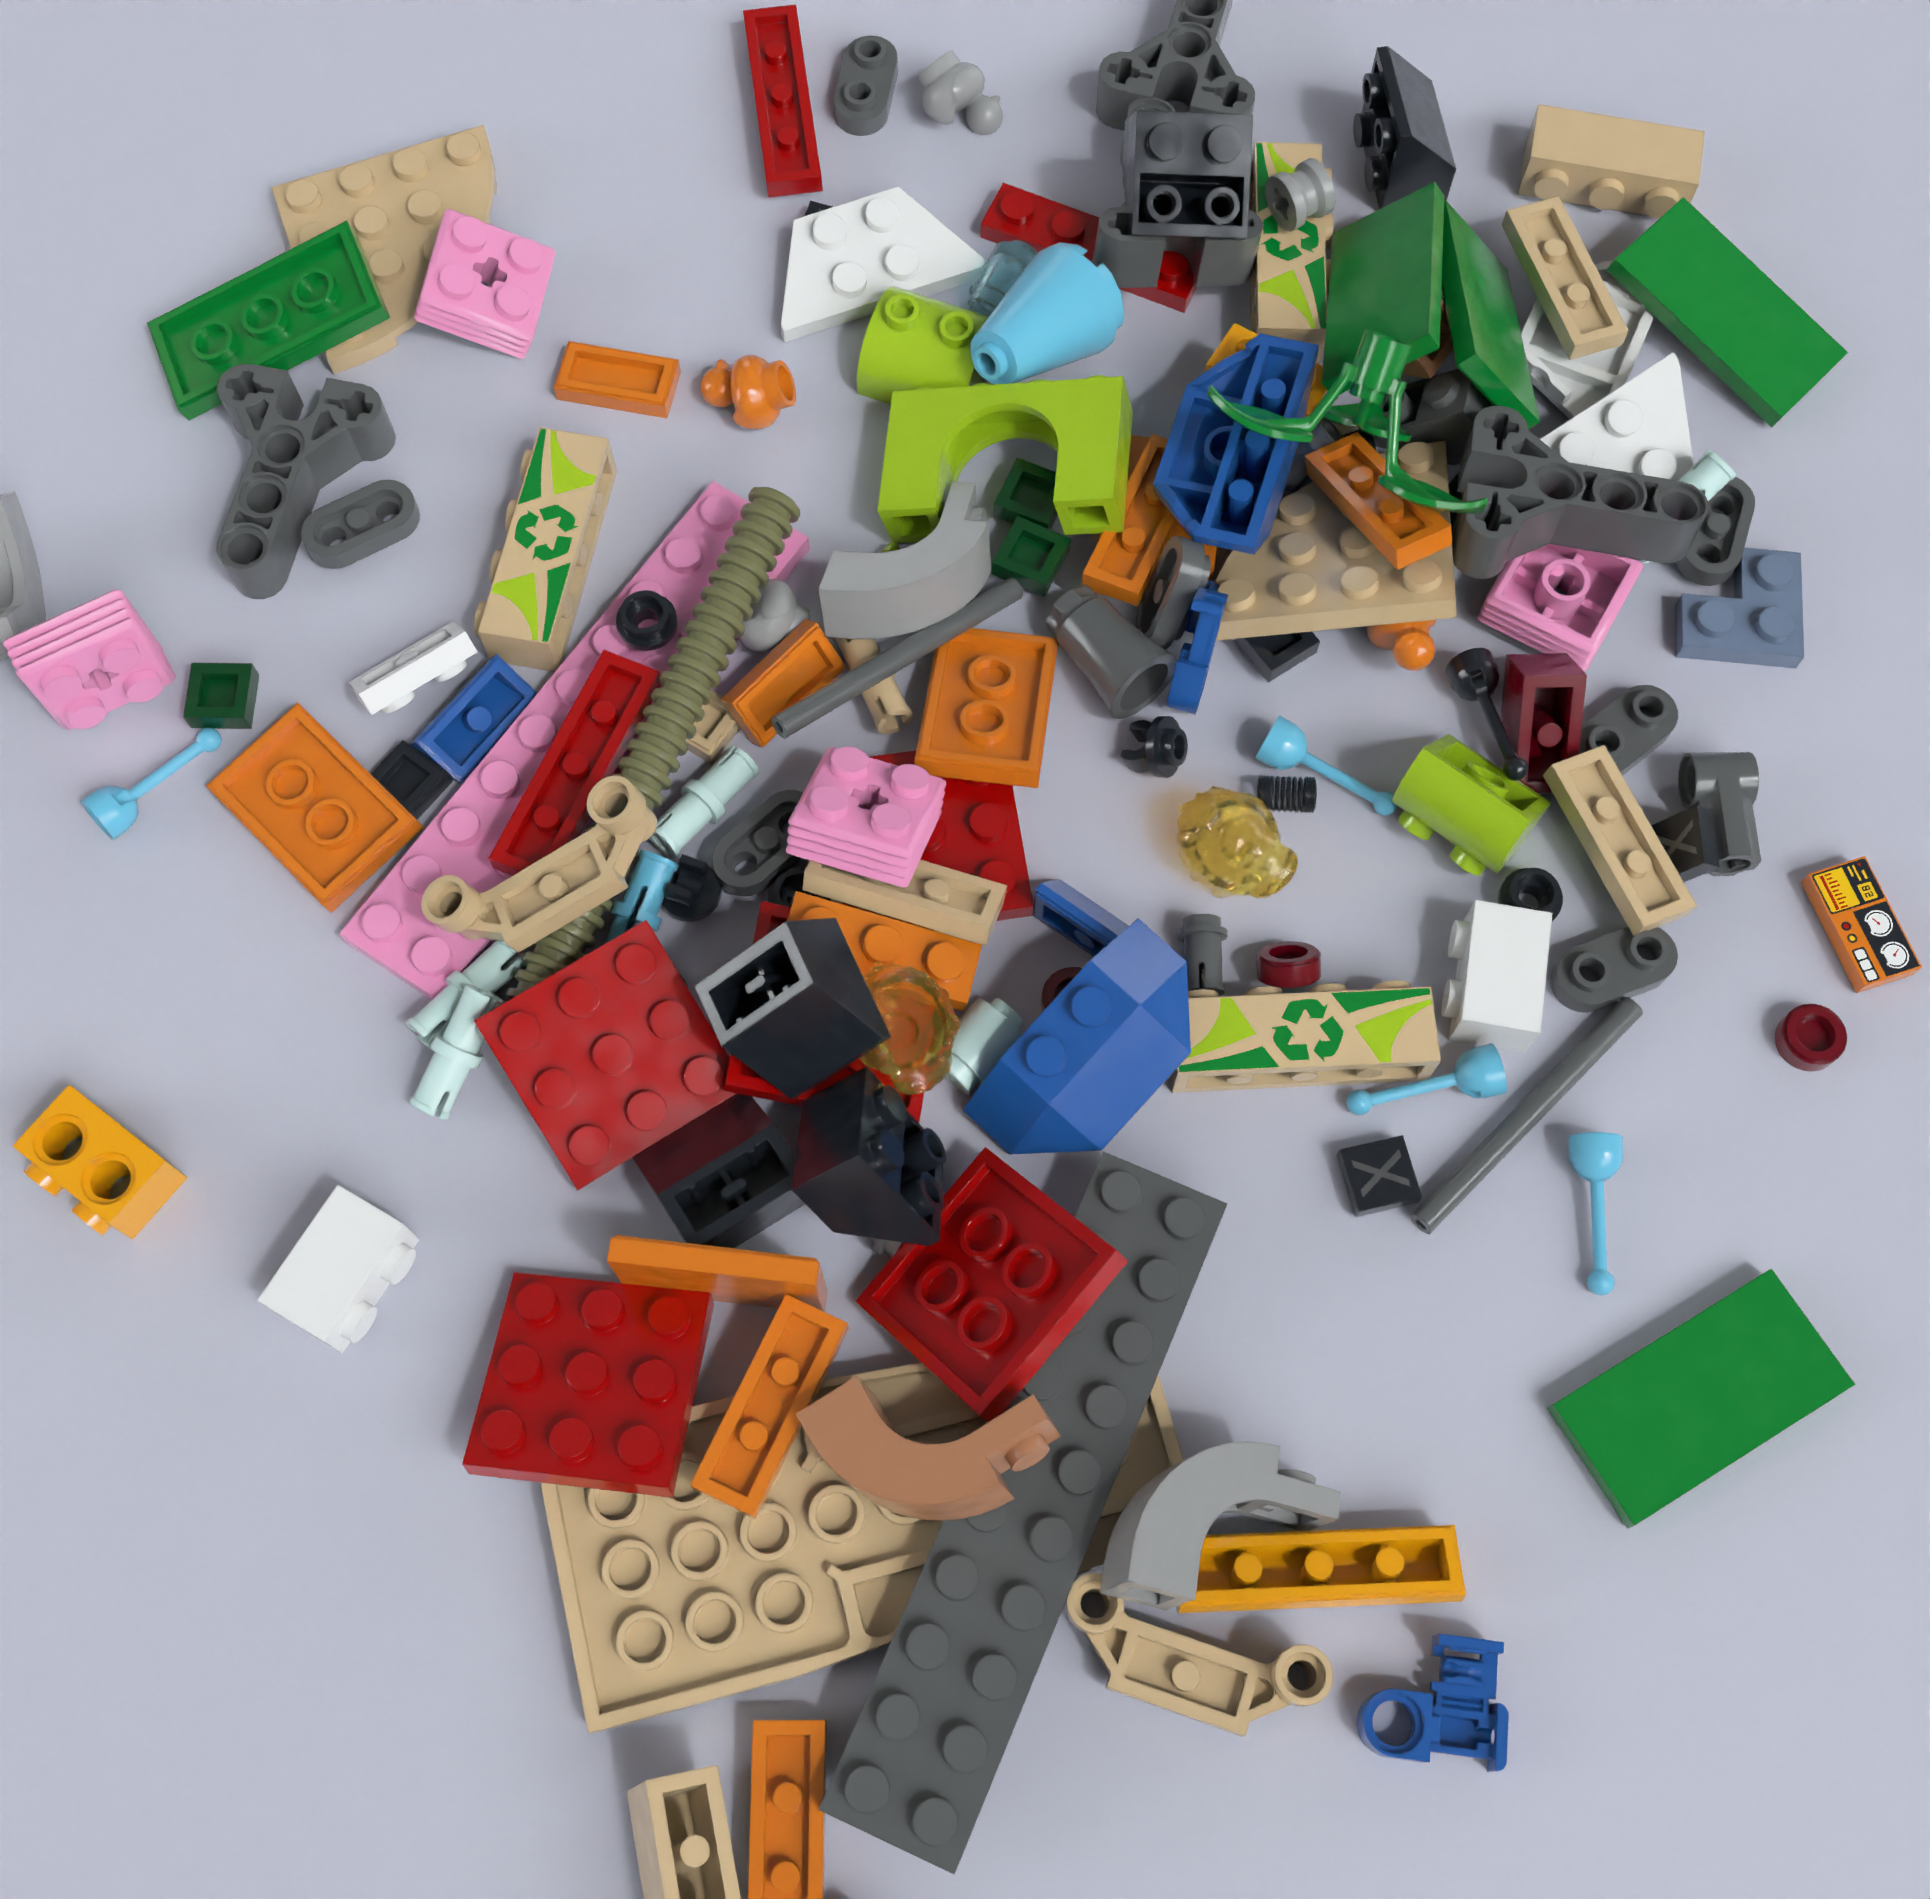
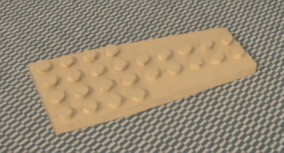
(706, 1603)

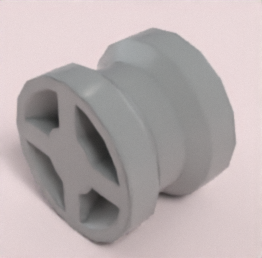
(1300, 194)

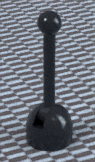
(1475, 678)

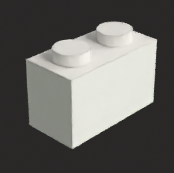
(1498, 976)
(341, 1270)

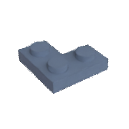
(1756, 625)

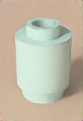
(981, 1041)

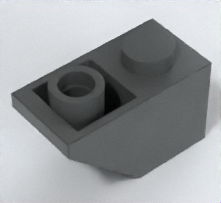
(1439, 411)

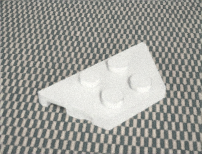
(861, 248)
(1587, 379)
(1633, 428)

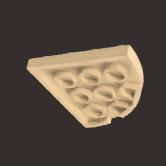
(396, 212)
(1328, 575)

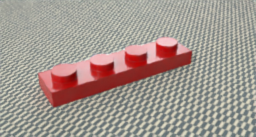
(782, 101)
(1044, 222)
(579, 757)

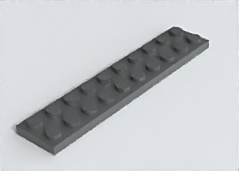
(1003, 1576)

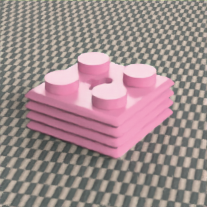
(458, 302)
(1576, 623)
(90, 661)
(866, 816)

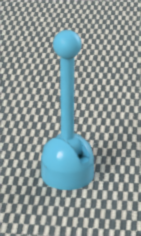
(1288, 747)
(117, 809)
(1476, 1074)
(1596, 1159)

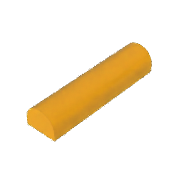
(1328, 1569)

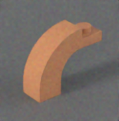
(921, 1478)

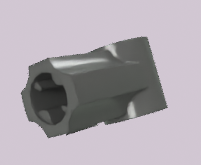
(1729, 787)

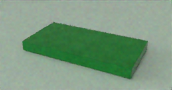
(1386, 280)
(1727, 311)
(269, 317)
(1484, 319)
(1700, 1398)

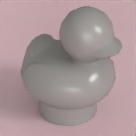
(959, 85)
(773, 617)

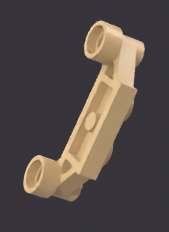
(557, 885)
(1190, 1674)

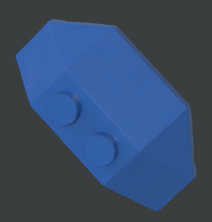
(1217, 473)
(1091, 1051)

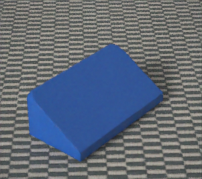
(474, 719)
(1076, 916)

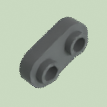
(869, 75)
(360, 522)
(1720, 536)
(1171, 590)
(1628, 729)
(760, 841)
(1618, 969)

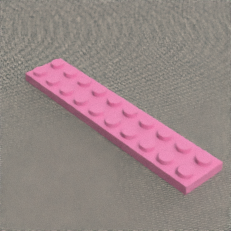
(465, 831)

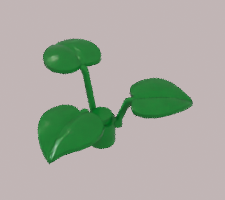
(1374, 376)

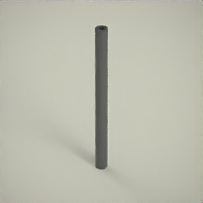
(895, 659)
(1526, 1115)

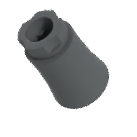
(1110, 651)

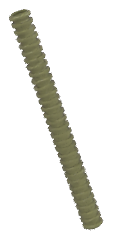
(683, 693)

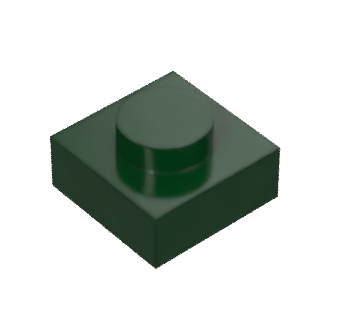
(1027, 494)
(1031, 556)
(221, 695)

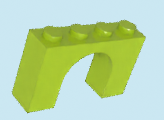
(942, 429)

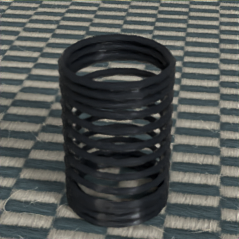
(1265, 792)

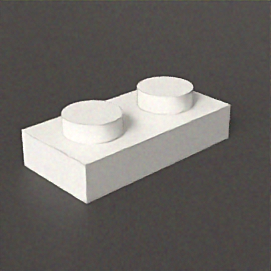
(393, 681)

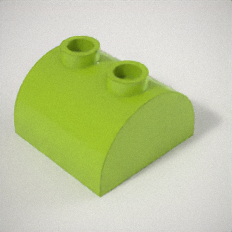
(916, 345)
(1468, 804)

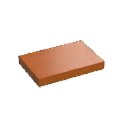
(988, 707)
(314, 807)
(724, 1272)

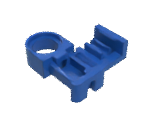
(1195, 658)
(1460, 1717)

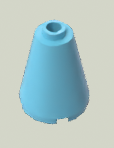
(1049, 317)

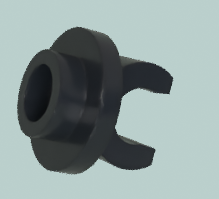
(1164, 747)
(692, 890)

